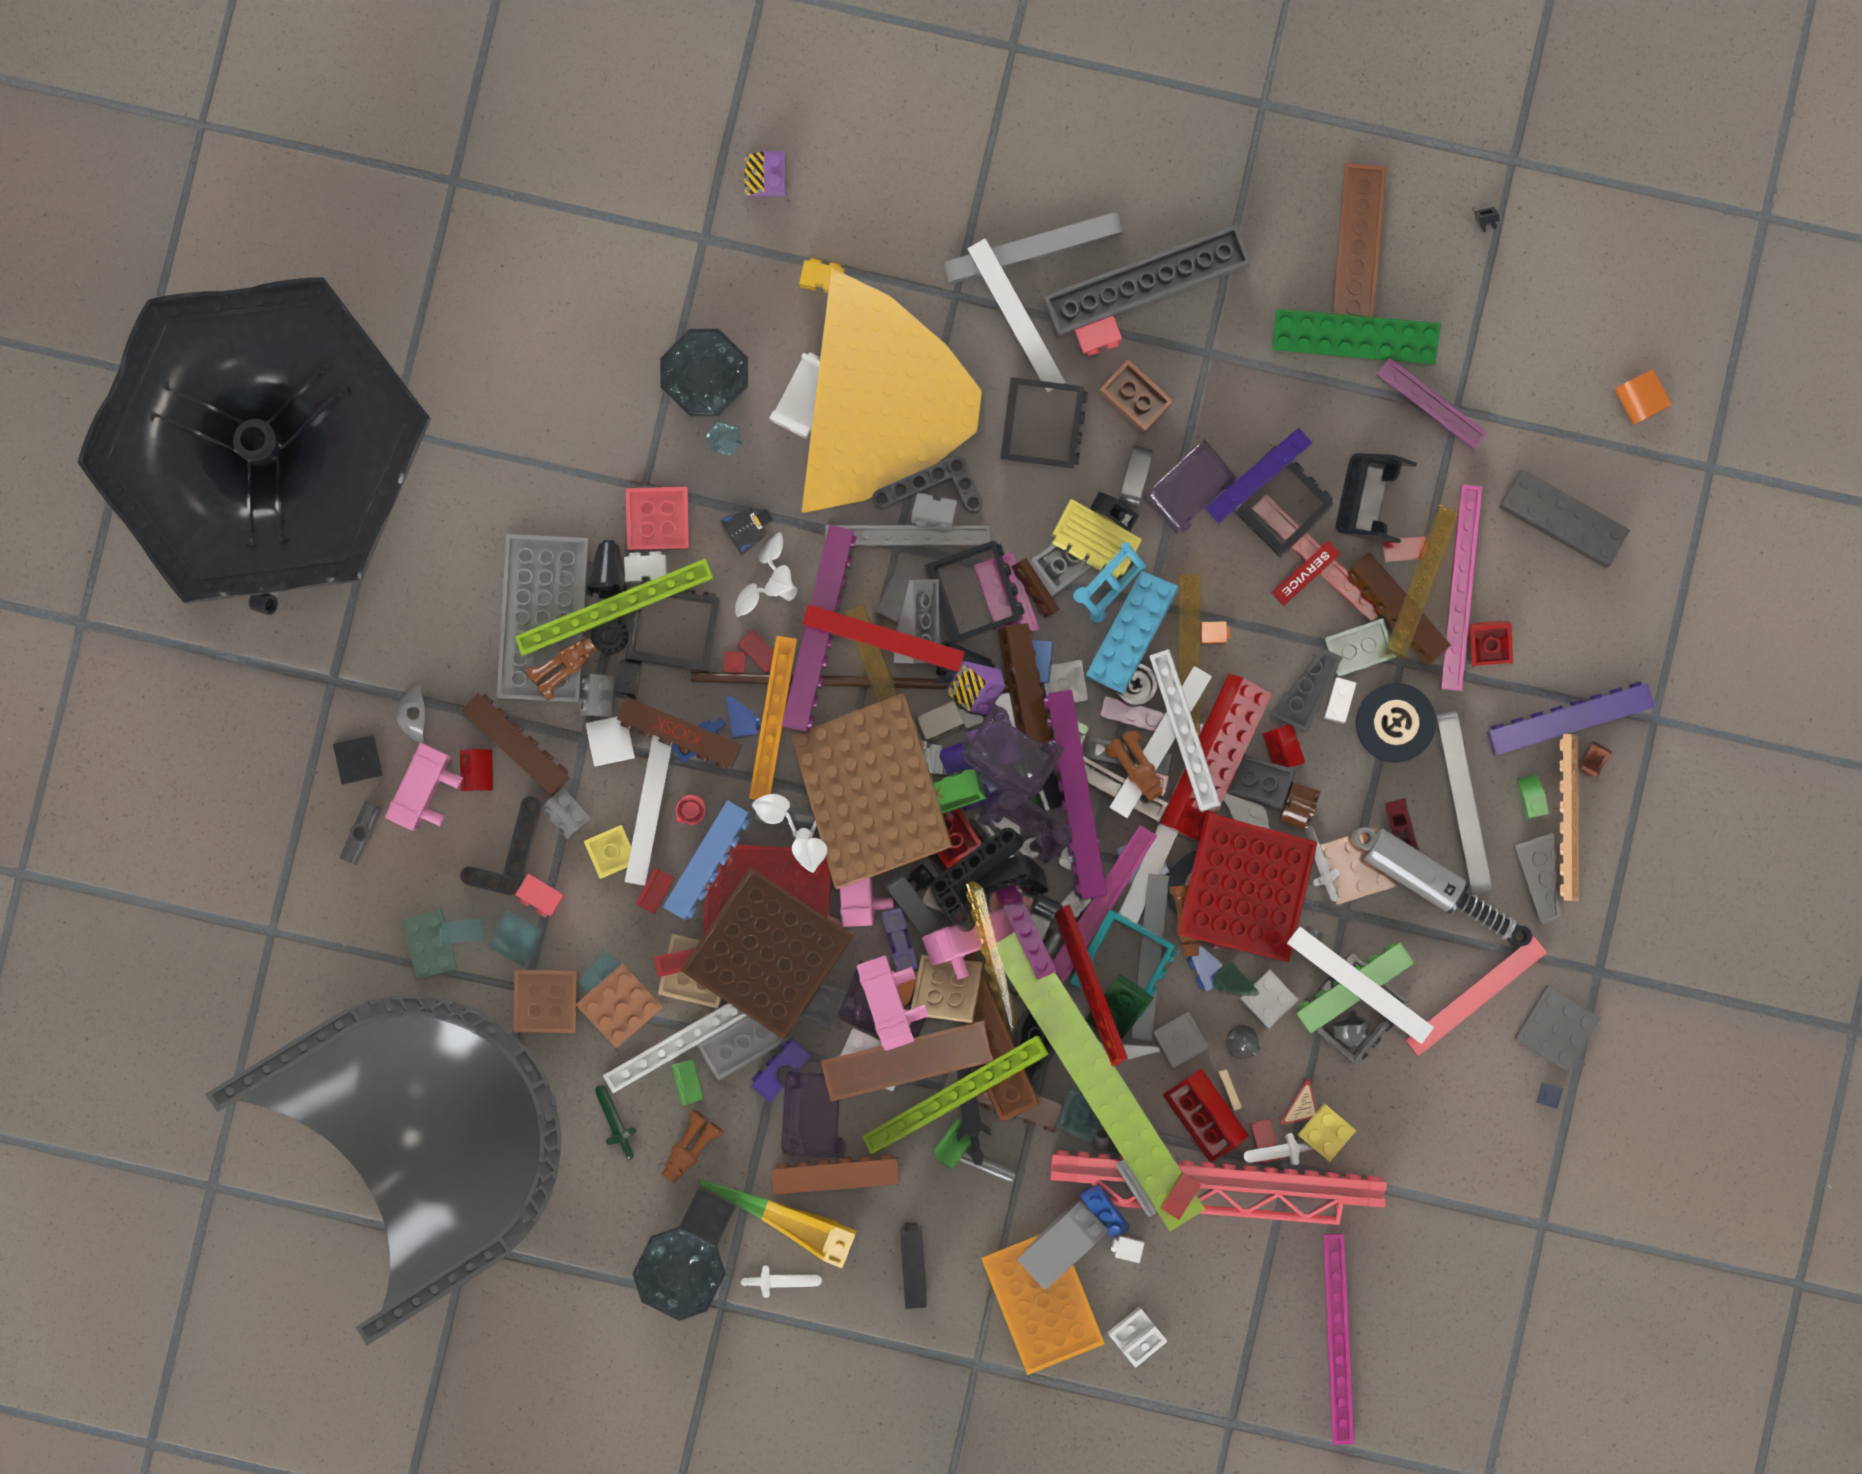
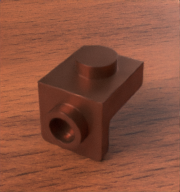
(1594, 759)

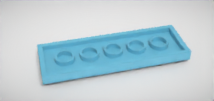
(1132, 632)

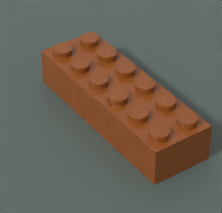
(835, 1175)

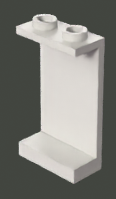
(798, 401)

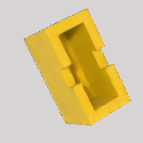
(817, 274)

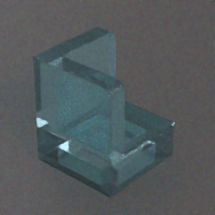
(724, 439)

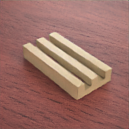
(1229, 1088)

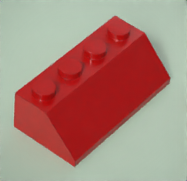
(1205, 1115)

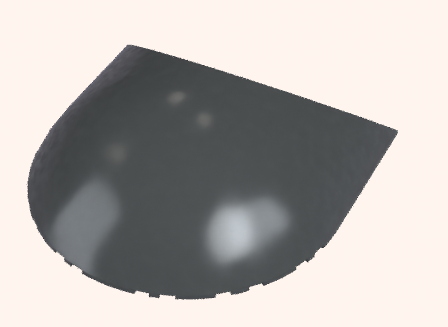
(438, 1123)

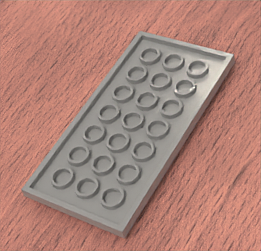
(540, 584)

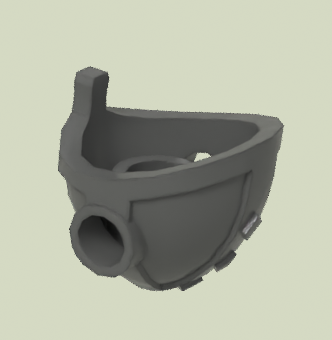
(1352, 1030)
(1242, 1042)

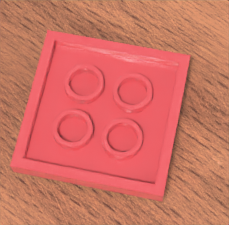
(657, 518)

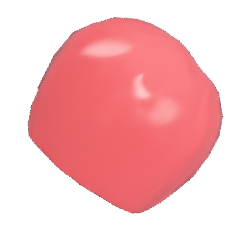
(690, 809)

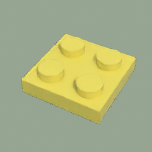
(609, 851)
(1326, 1132)

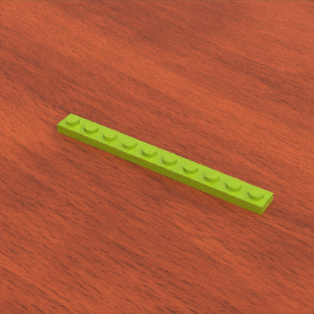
(614, 607)
(955, 1095)

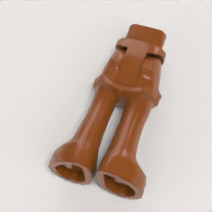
(571, 657)
(1143, 775)
(1189, 945)
(681, 1157)

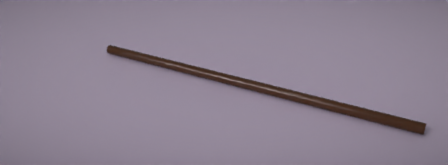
(851, 681)

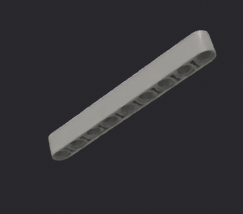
(1039, 246)
(1463, 802)

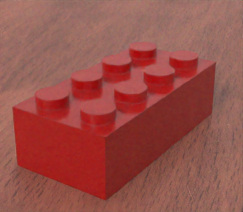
(961, 836)

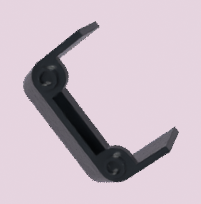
(1364, 495)

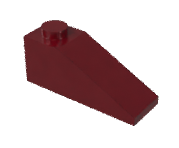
(1401, 822)

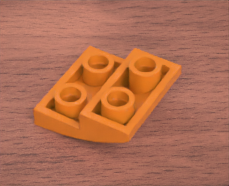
(1643, 396)

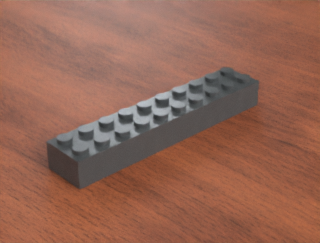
(1147, 281)

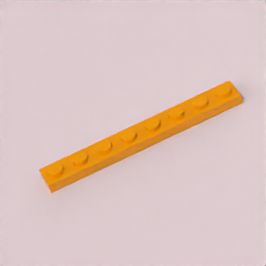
(773, 717)

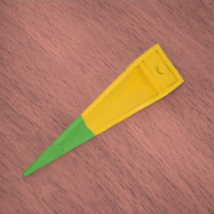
(814, 1232)

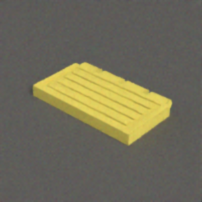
(1092, 537)

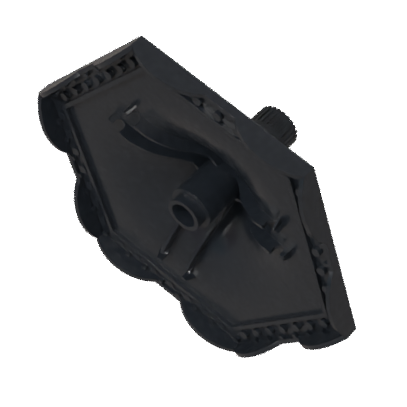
(253, 440)

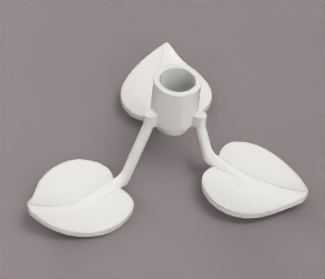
(778, 584)
(806, 850)

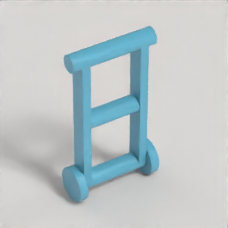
(1082, 594)

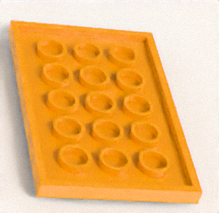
(1043, 1323)

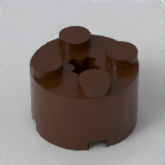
(1300, 806)

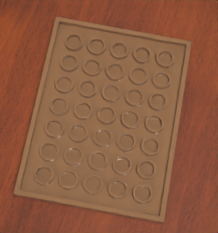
(871, 791)

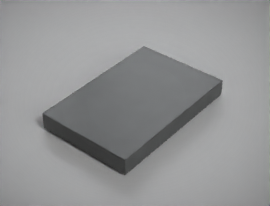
(1262, 782)

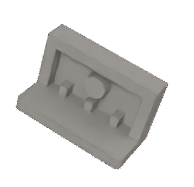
(596, 695)
(565, 813)

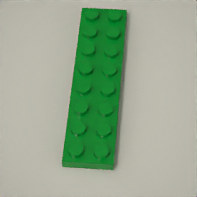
(1356, 336)

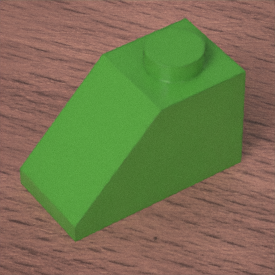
(1532, 796)

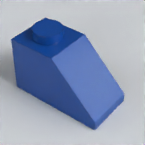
(741, 719)

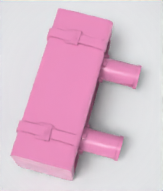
(419, 786)
(860, 905)
(952, 943)
(885, 1002)

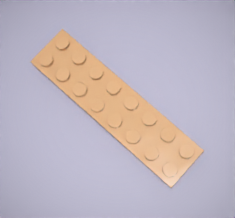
(1570, 808)

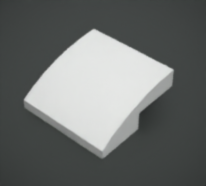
(609, 741)
(1137, 1337)

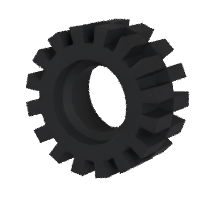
(610, 648)

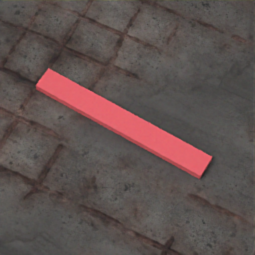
(1479, 994)

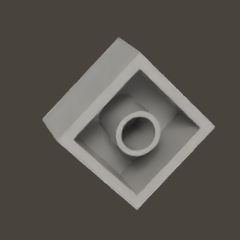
(1272, 1001)

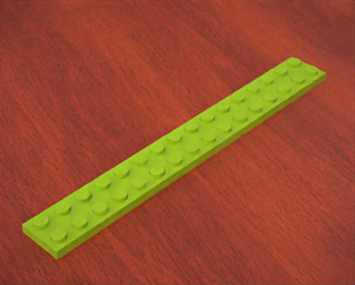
(1097, 1079)

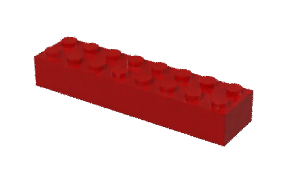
(1224, 745)

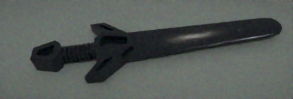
(972, 1123)

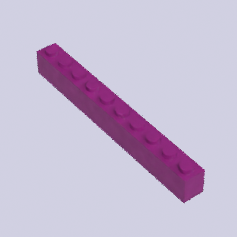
(815, 641)
(1077, 794)

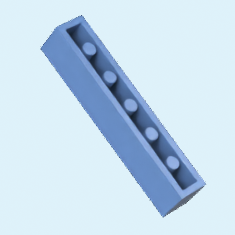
(707, 860)

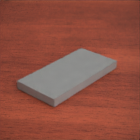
(738, 1046)

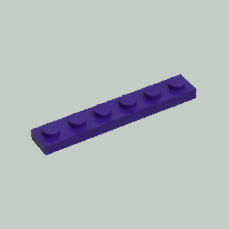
(1258, 475)

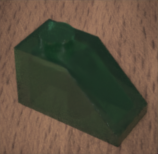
(1233, 981)

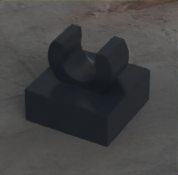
(1487, 216)
(921, 877)

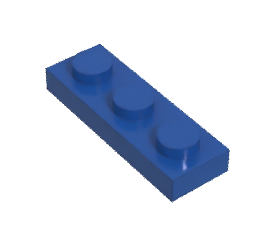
(1105, 1210)

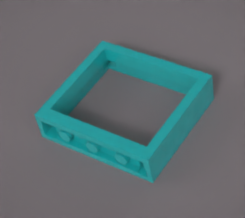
(1104, 929)

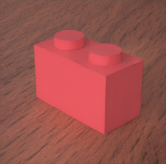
(1098, 336)
(539, 895)

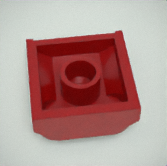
(1491, 643)

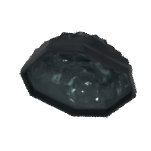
(704, 372)
(679, 1273)

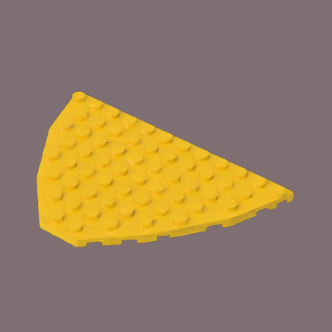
(883, 399)

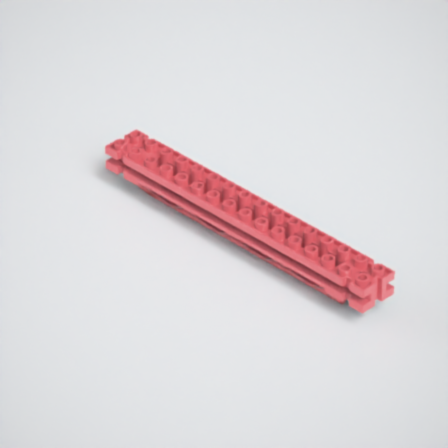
(1337, 1189)

